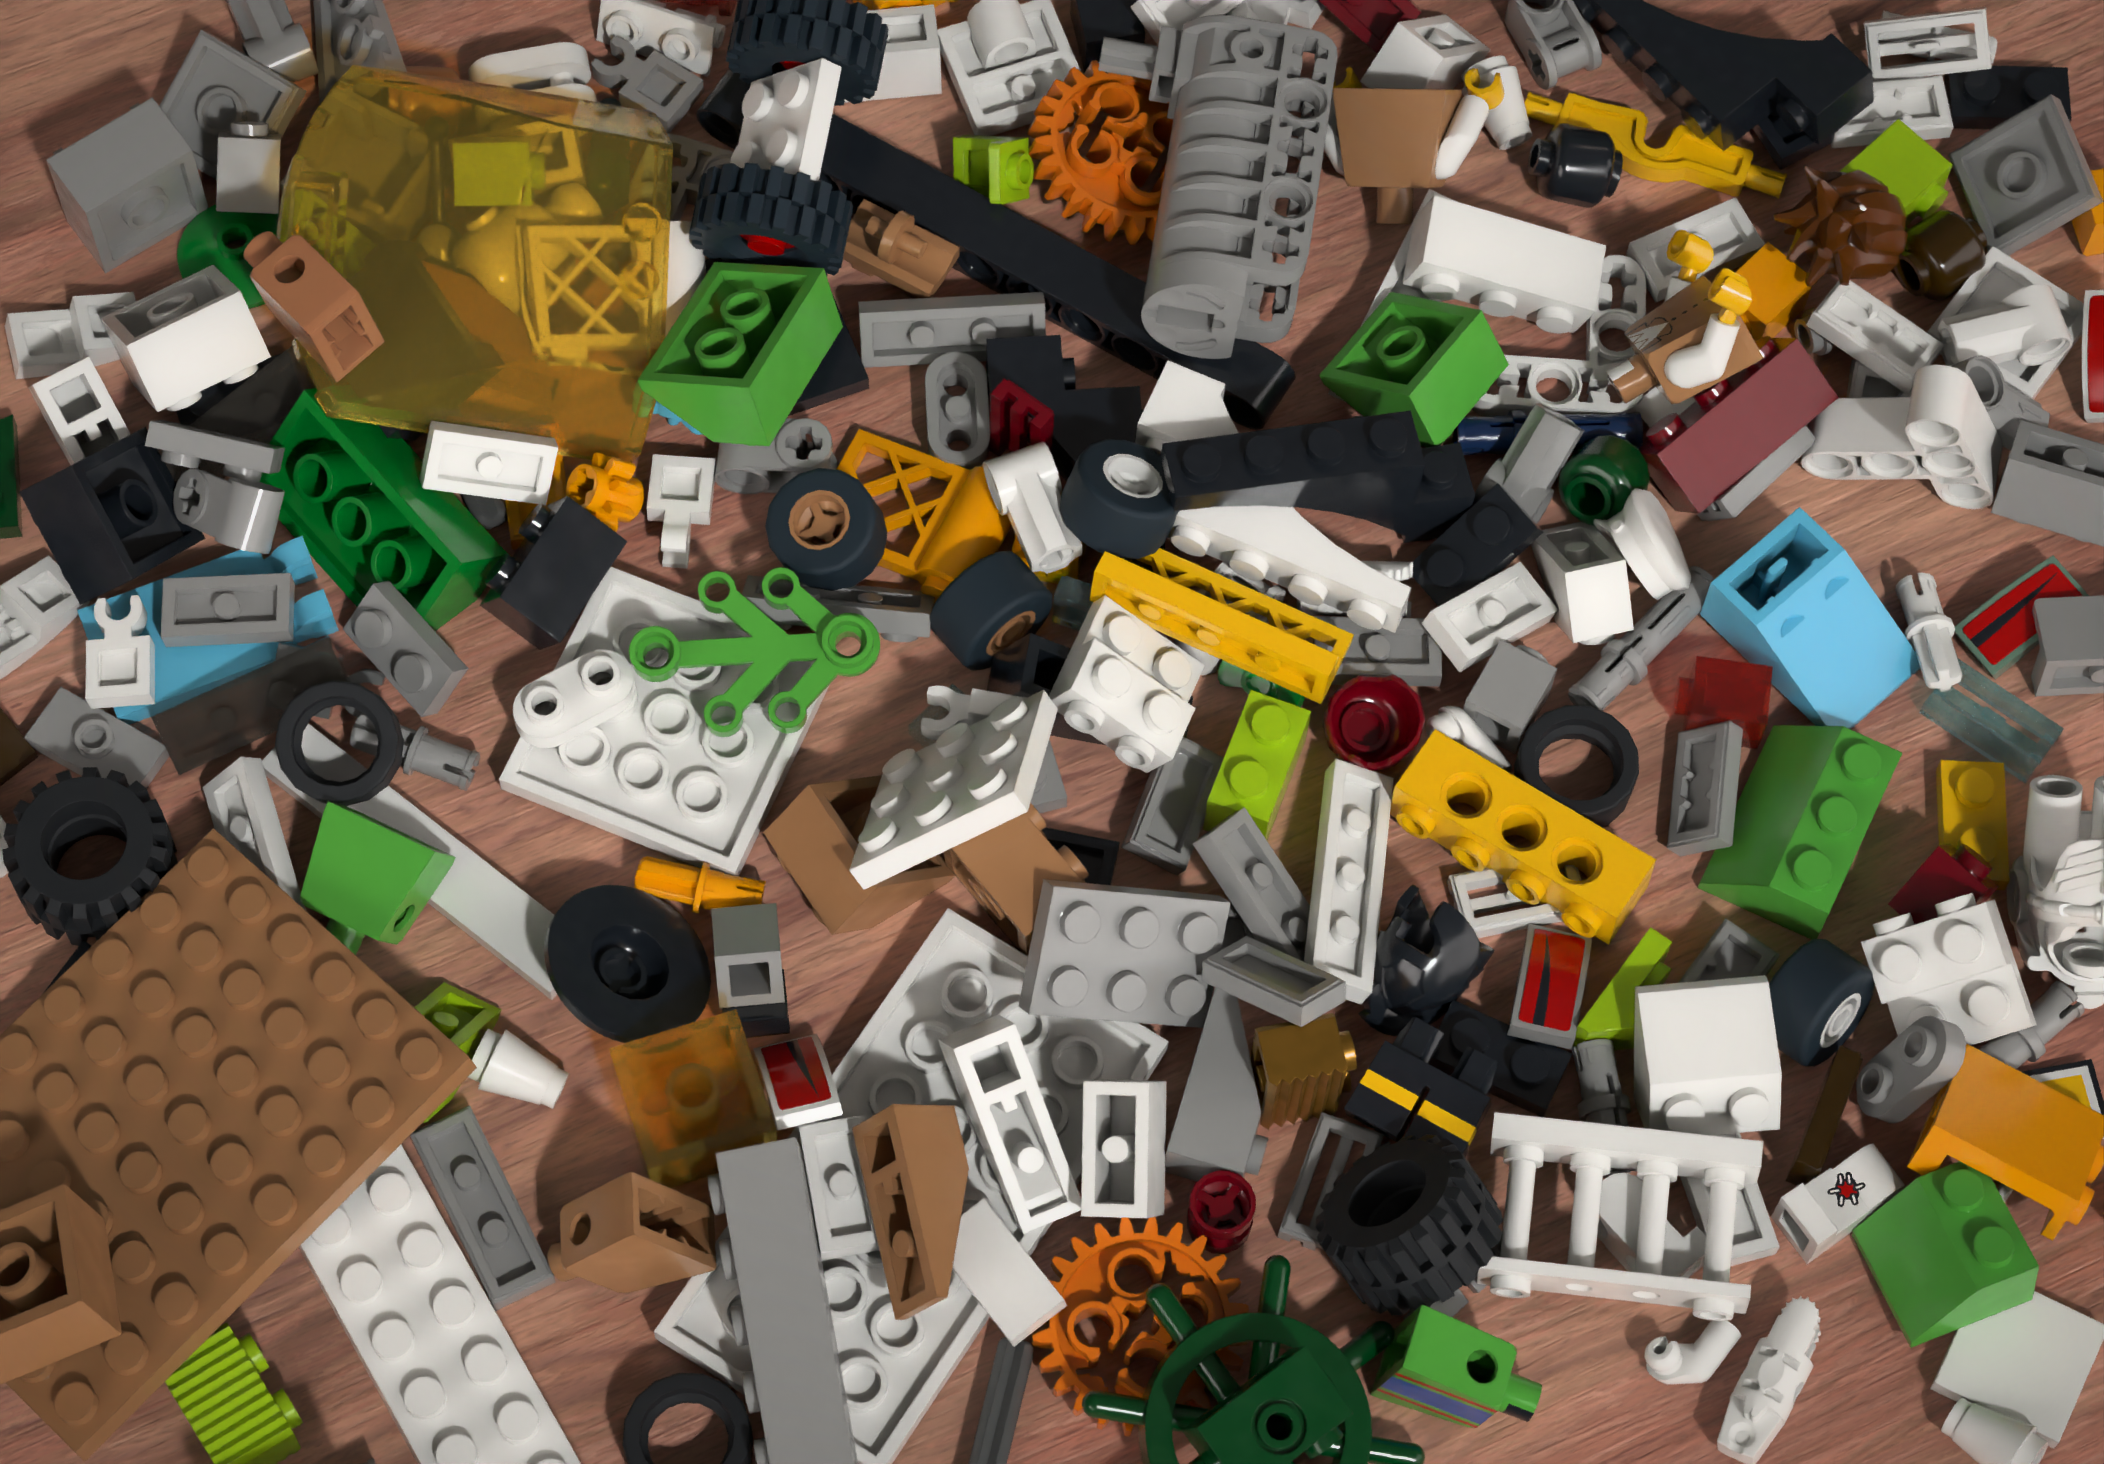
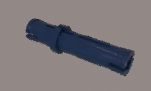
(1497, 433)

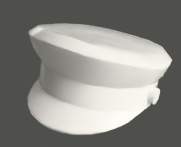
(1648, 544)

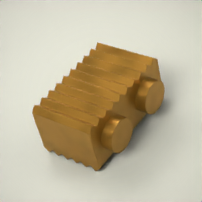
(1301, 1069)

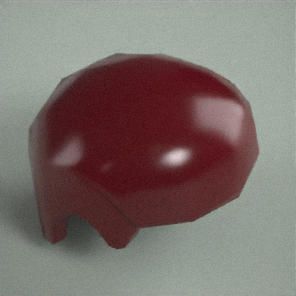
(1374, 721)

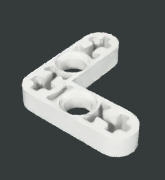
(1573, 371)

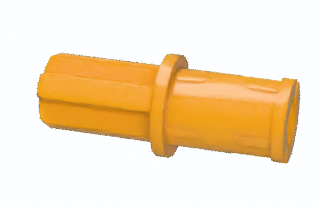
(696, 885)

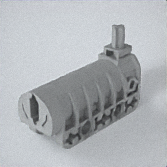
(1225, 169)

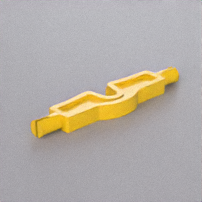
(1680, 159)

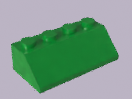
(371, 520)

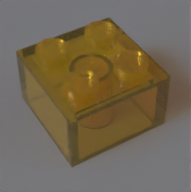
(691, 1097)

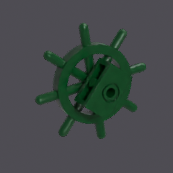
(1287, 1407)

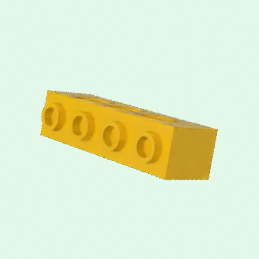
(1508, 806)

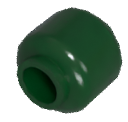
(1602, 478)

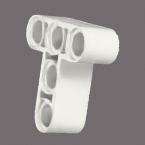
(1931, 435)

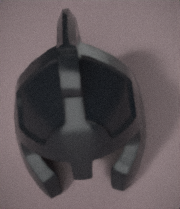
(1421, 964)

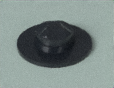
(626, 963)

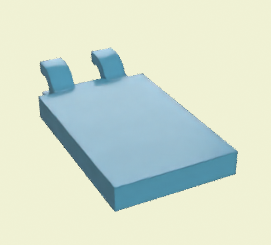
(196, 669)

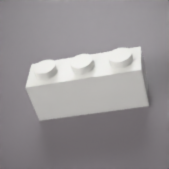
(1504, 265)

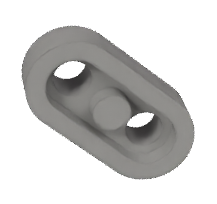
(957, 417)
(1911, 1069)

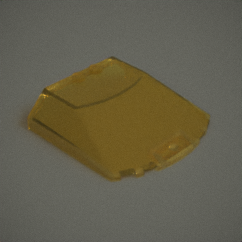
(498, 251)

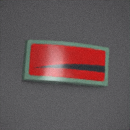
(2005, 626)

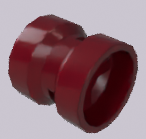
(1226, 1199)

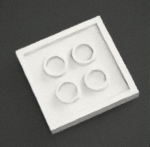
(954, 788)

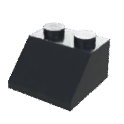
(110, 516)

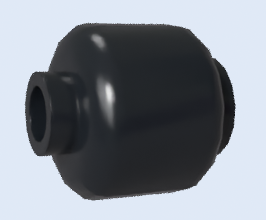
(1575, 165)

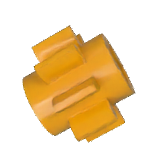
(607, 489)

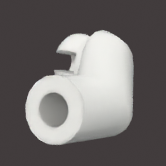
(1463, 729)
(1691, 1361)

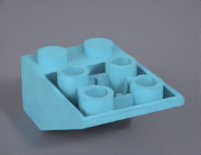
(1815, 620)

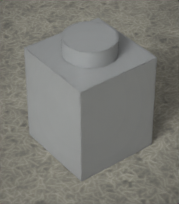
(248, 169)
(1510, 693)
(747, 955)

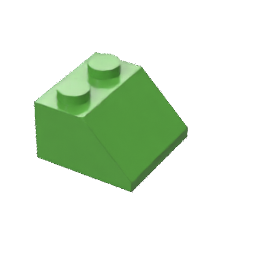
(1419, 360)
(1947, 1253)

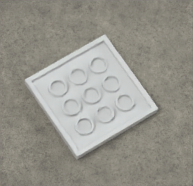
(656, 764)

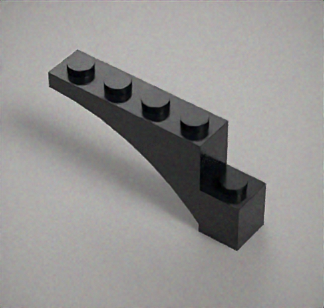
(1734, 79)
(1079, 414)
(1343, 466)

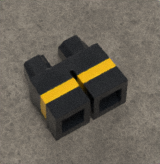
(1402, 1076)

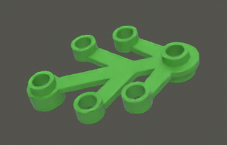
(767, 650)

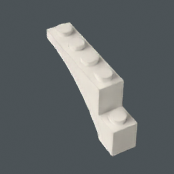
(1261, 539)

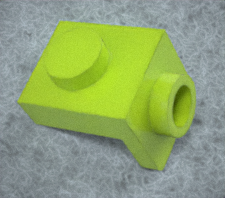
(994, 166)

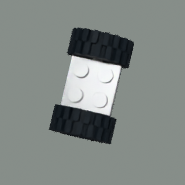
(769, 196)

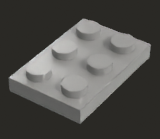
(1122, 953)

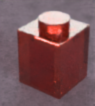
(1724, 692)

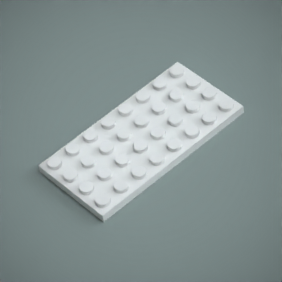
(889, 1364)

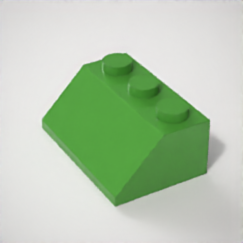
(744, 350)
(1801, 824)

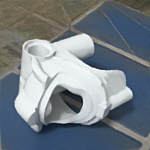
(2061, 886)

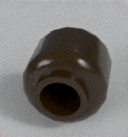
(1941, 255)

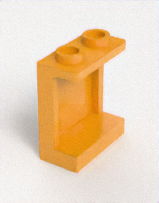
(2016, 1136)

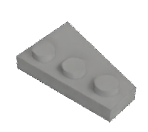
(352, 35)

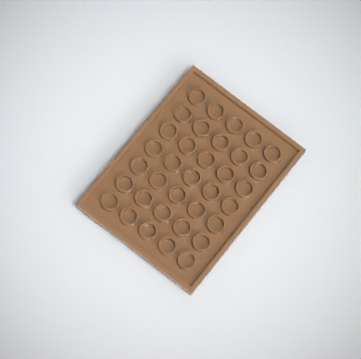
(211, 1098)

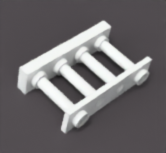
(1658, 1159)

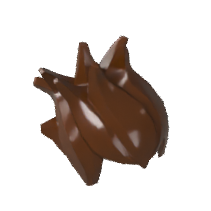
(1846, 226)

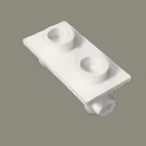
(650, 27)

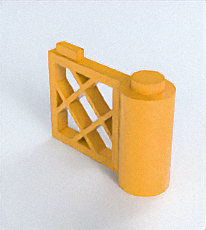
(961, 522)

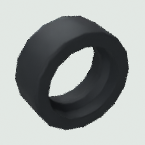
(310, 703)
(1595, 728)
(687, 1389)

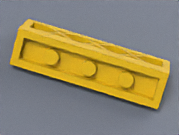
(1222, 627)

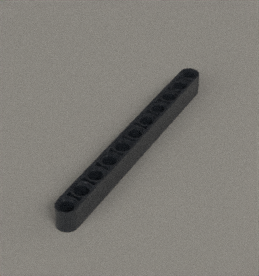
(1017, 256)

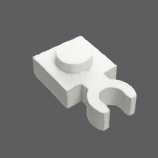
(121, 664)

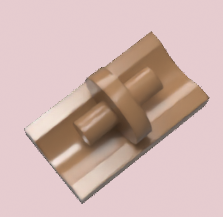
(898, 250)

